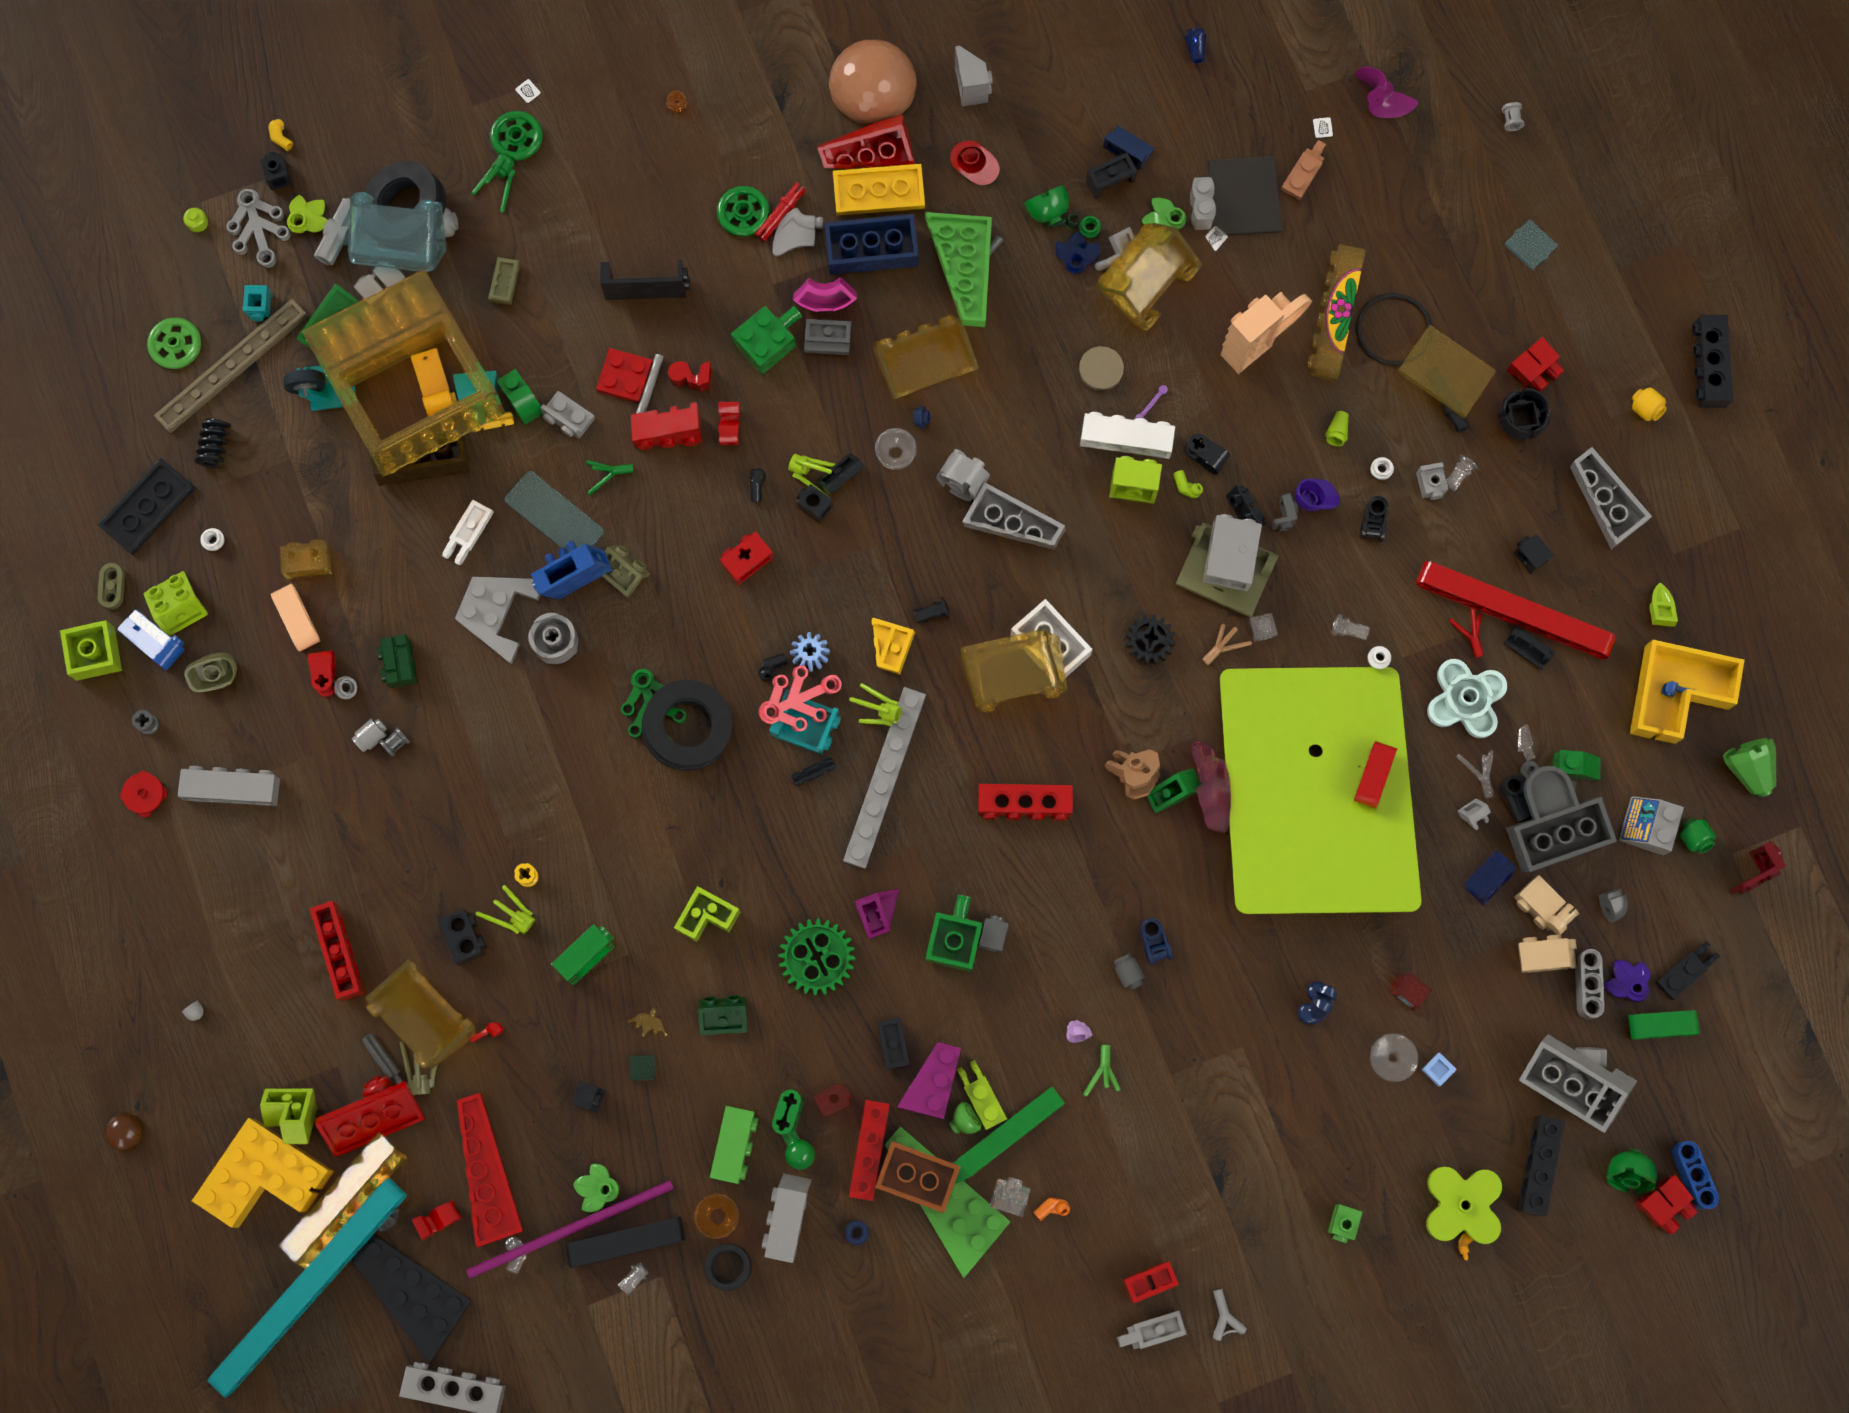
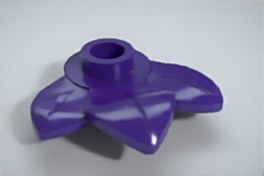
(1628, 977)

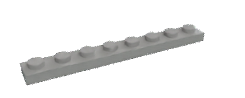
(884, 779)

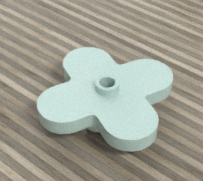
(1481, 690)

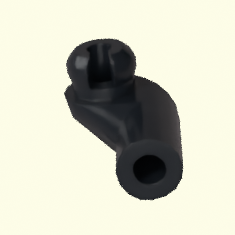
(757, 480)
(769, 665)

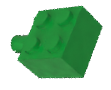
(766, 338)
(954, 938)

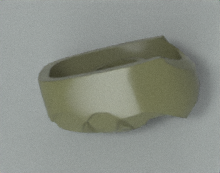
(211, 672)

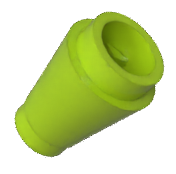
(1338, 429)

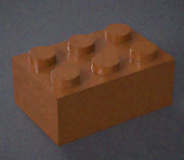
(917, 1177)

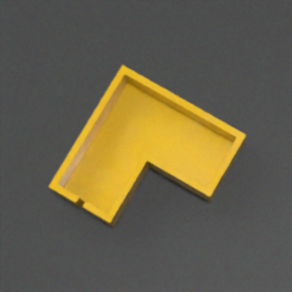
(1710, 674)
(255, 1163)

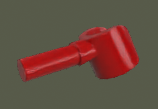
(493, 1028)

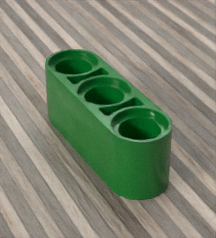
(1664, 1024)

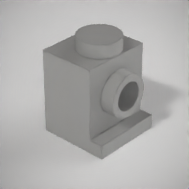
(1427, 487)

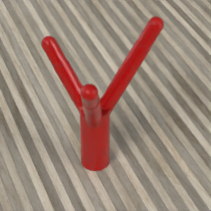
(1474, 638)

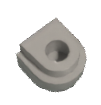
(1597, 1055)

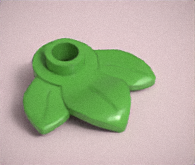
(1163, 212)
(593, 1186)

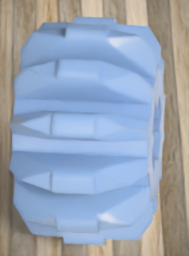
(800, 651)

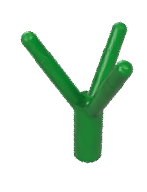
(614, 470)

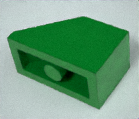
(1578, 764)
(1174, 790)

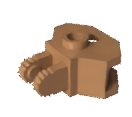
(1137, 772)

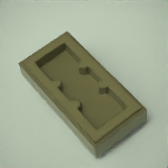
(504, 280)

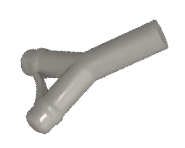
(1225, 1317)

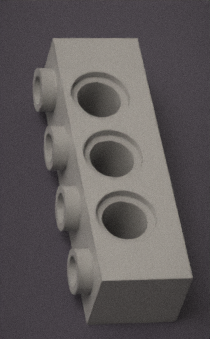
(414, 1388)

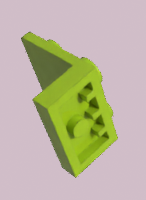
(174, 604)

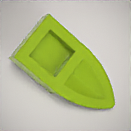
(1663, 607)

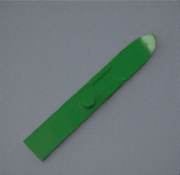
(1008, 1134)

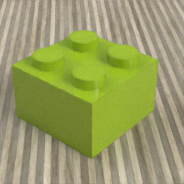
(1135, 479)
(90, 650)

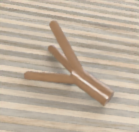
(1218, 648)

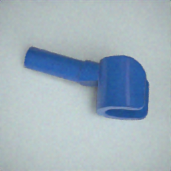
(1670, 689)

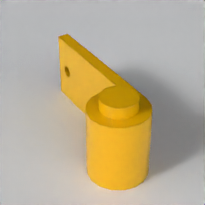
(432, 381)

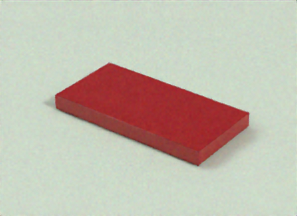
(364, 1119)

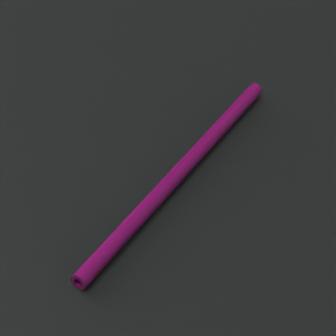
(569, 1229)

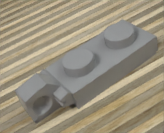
(1153, 1331)

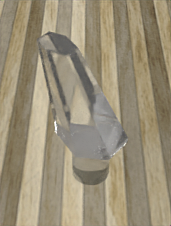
(1525, 743)

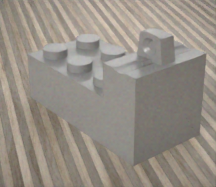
(1577, 1083)

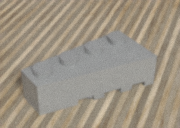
(1010, 518)

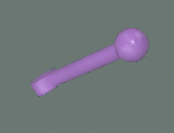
(1161, 391)

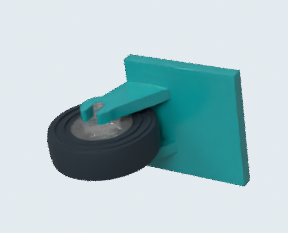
(314, 386)

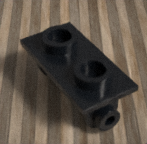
(1240, 501)
(1529, 647)

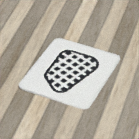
(527, 91)
(1323, 127)
(1215, 241)

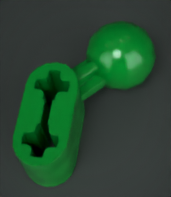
(799, 1153)

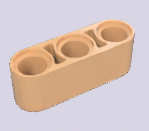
(295, 617)

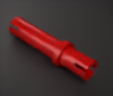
(786, 204)

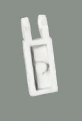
(468, 530)

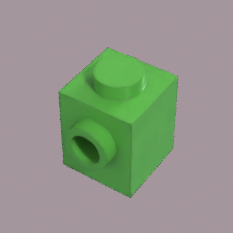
(1344, 1223)

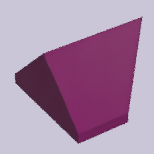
(877, 912)

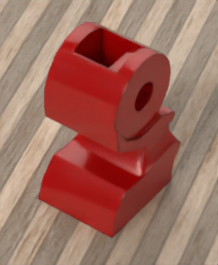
(681, 375)
(729, 424)
(437, 1220)

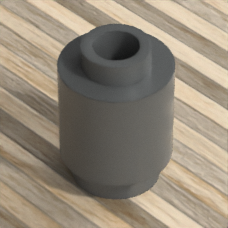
(1129, 972)

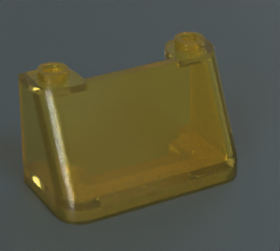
(1014, 668)
(419, 1016)

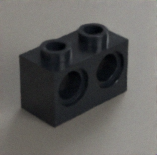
(456, 940)

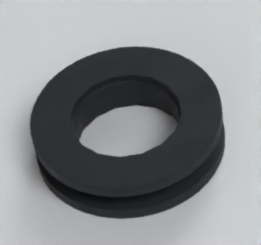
(404, 175)
(695, 694)

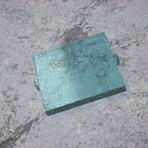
(1531, 244)

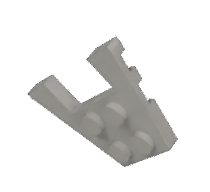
(486, 609)

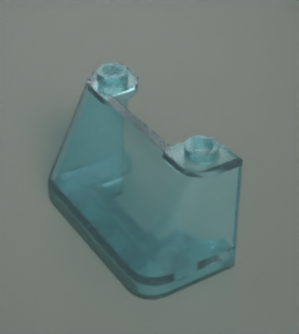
(396, 235)

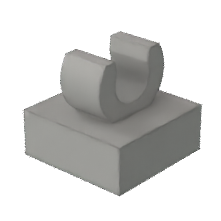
(1474, 812)

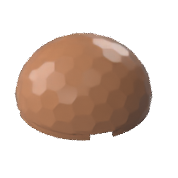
(872, 81)

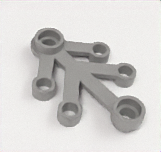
(255, 225)

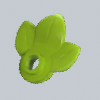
(309, 213)

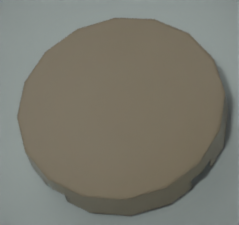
(1101, 368)

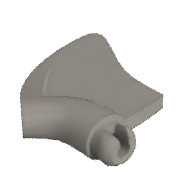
(795, 232)

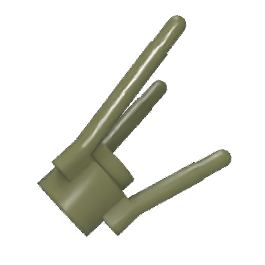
(417, 1083)

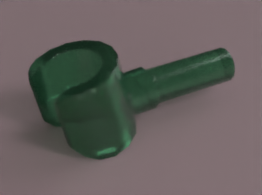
(1066, 222)

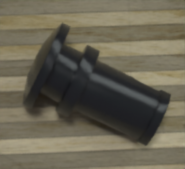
(932, 611)

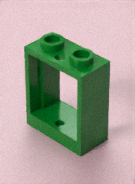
(584, 954)

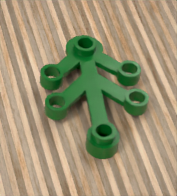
(645, 689)

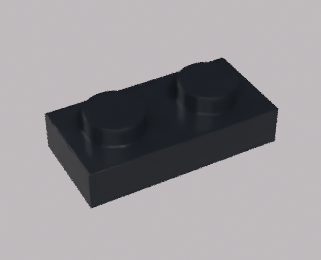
(841, 472)
(893, 1043)

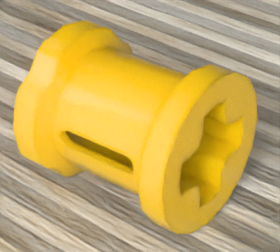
(529, 869)

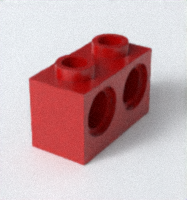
(1150, 1282)

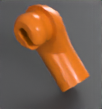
(1054, 1206)

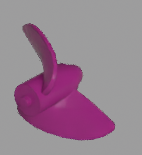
(1383, 99)

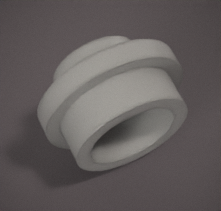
(351, 687)

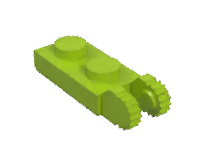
(982, 1098)

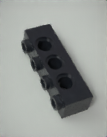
(1718, 330)
(1540, 1165)

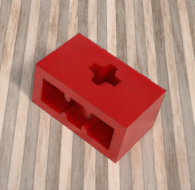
(740, 568)

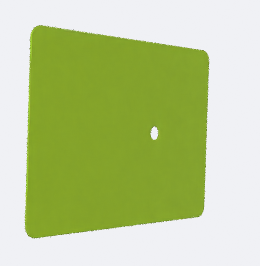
(1294, 815)

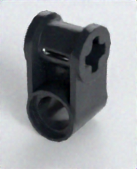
(1208, 455)
(1374, 523)

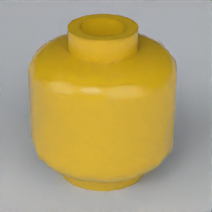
(1649, 404)

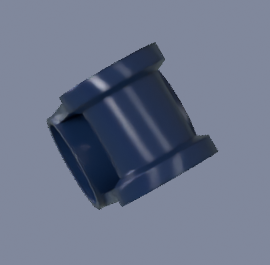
(1155, 943)

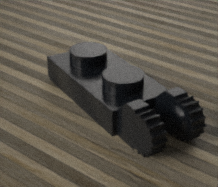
(1685, 972)

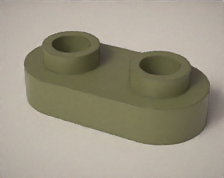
(110, 587)

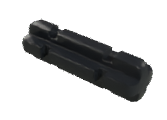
(813, 772)

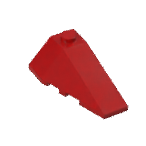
(873, 146)

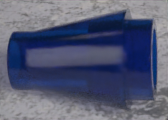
(1196, 44)

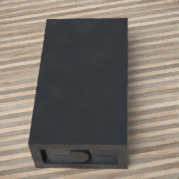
(644, 287)

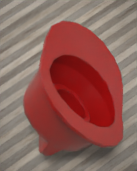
(975, 162)

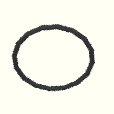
(1367, 305)

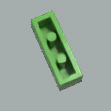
(734, 1145)

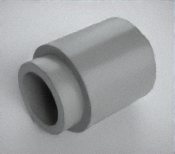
(370, 734)

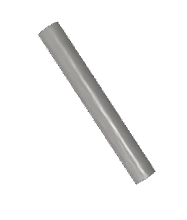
(650, 383)

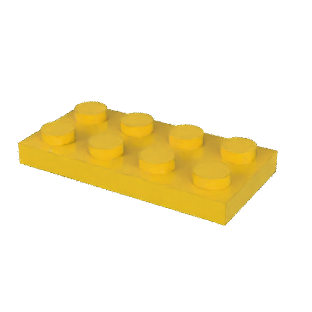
(878, 189)

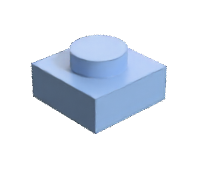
(1438, 1069)

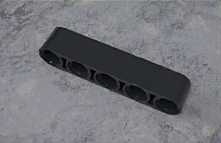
(625, 1242)

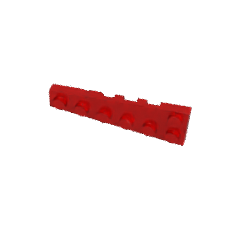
(490, 1192)

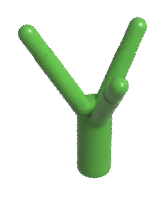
(1106, 1069)

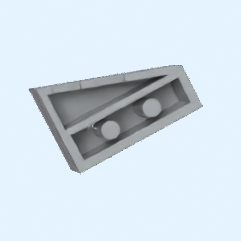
(786, 1218)

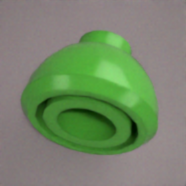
(965, 1119)

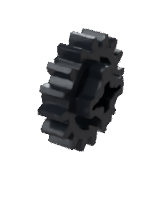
(1158, 640)

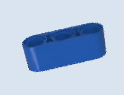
(1704, 1183)

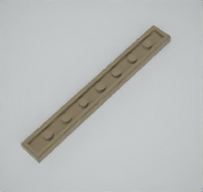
(231, 365)

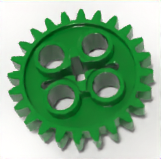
(797, 967)

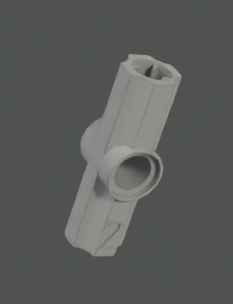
(335, 234)

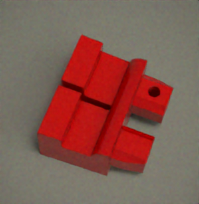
(1534, 363)
(1665, 1201)

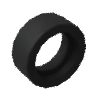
(746, 1268)

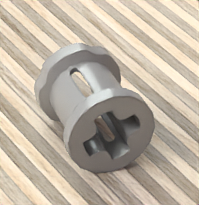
(1513, 116)

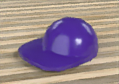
(1316, 495)

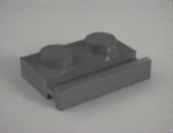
(827, 337)

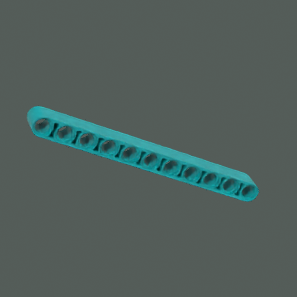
(307, 1288)

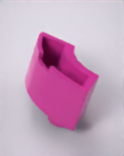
(826, 296)

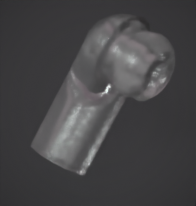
(514, 1265)

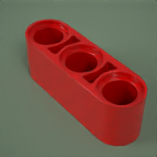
(1375, 774)

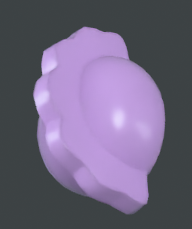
(1077, 1031)

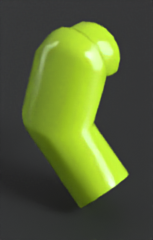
(1186, 488)

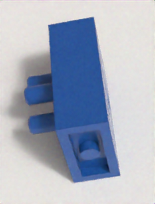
(570, 570)

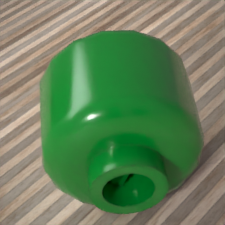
(1697, 835)

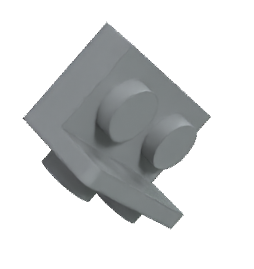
(568, 415)

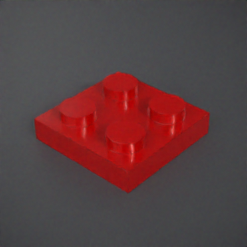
(624, 375)

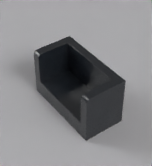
(1110, 173)

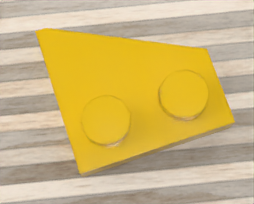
(891, 645)

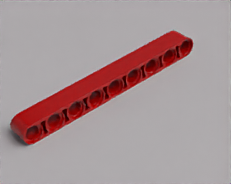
(1516, 610)

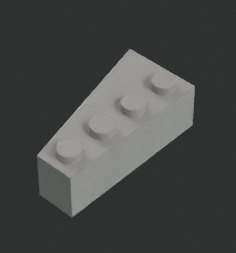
(1608, 498)

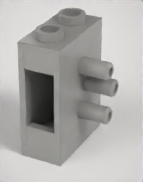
(1232, 552)

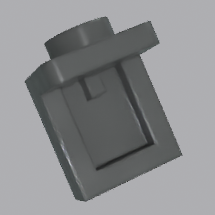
(1288, 509)

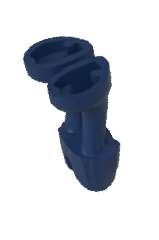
(1321, 1005)

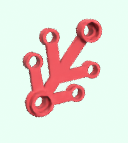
(796, 700)

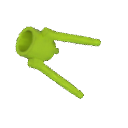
(802, 464)
(888, 712)
(521, 920)

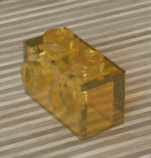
(306, 559)

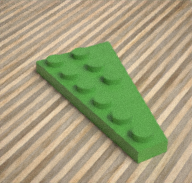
(964, 256)
(968, 1221)

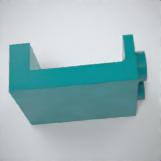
(815, 736)

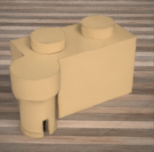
(1545, 906)
(1547, 954)

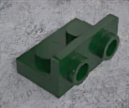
(722, 1015)

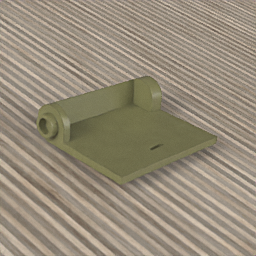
(1240, 601)

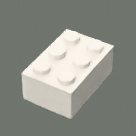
(1046, 618)

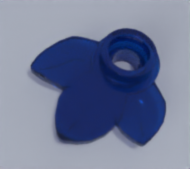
(1077, 250)

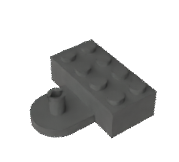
(1558, 823)

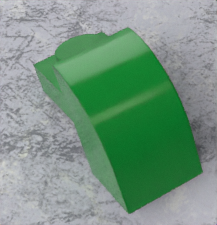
(520, 396)

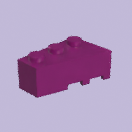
(933, 1083)

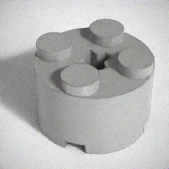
(963, 475)
(540, 638)

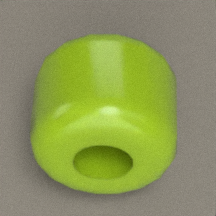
(195, 220)

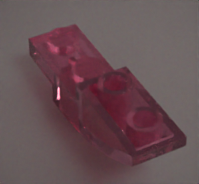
(1215, 788)

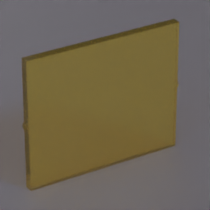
(1447, 371)

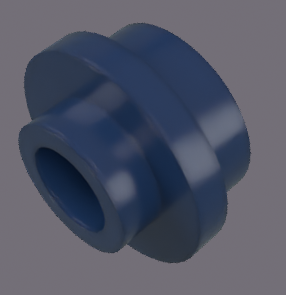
(921, 417)
(849, 1236)

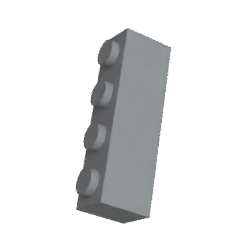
(229, 787)

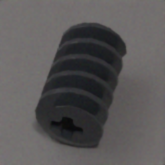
(211, 443)

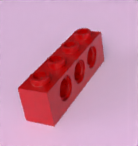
(1060, 794)
(337, 951)
(869, 1150)

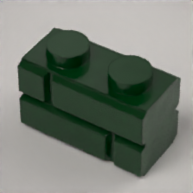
(397, 661)

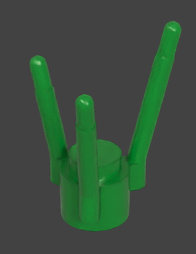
(501, 168)

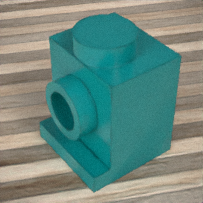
(254, 296)

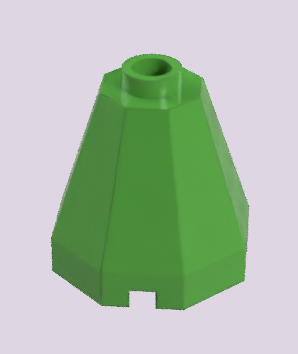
(1754, 765)

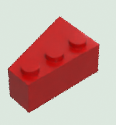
(667, 428)

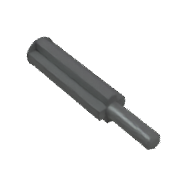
(382, 1057)

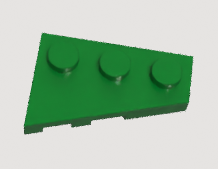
(334, 302)

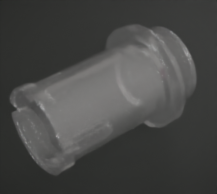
(633, 1278)

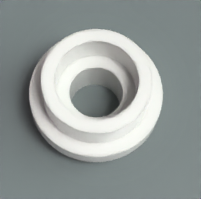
(1384, 462)
(207, 535)
(1376, 663)

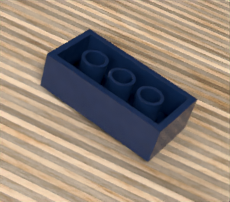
(871, 244)

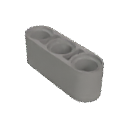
(1585, 995)

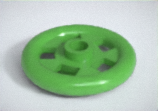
(170, 361)

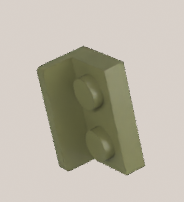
(626, 571)

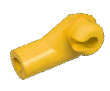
(275, 130)

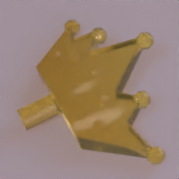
(648, 1022)

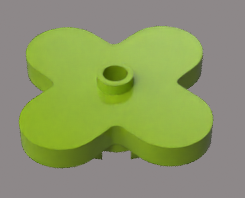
(1450, 1218)

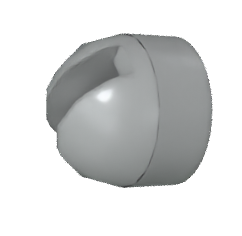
(193, 1011)

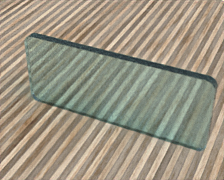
(552, 512)

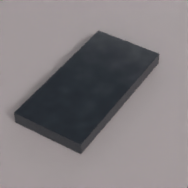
(146, 506)

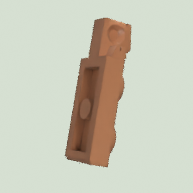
(1304, 171)

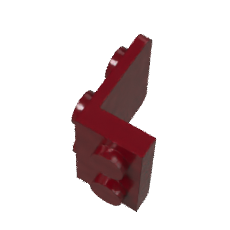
(1769, 863)

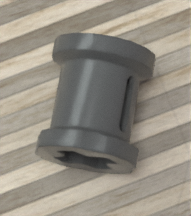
(141, 717)
(394, 741)

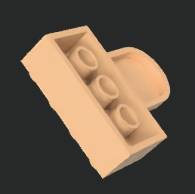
(1257, 328)

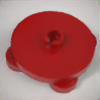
(143, 793)

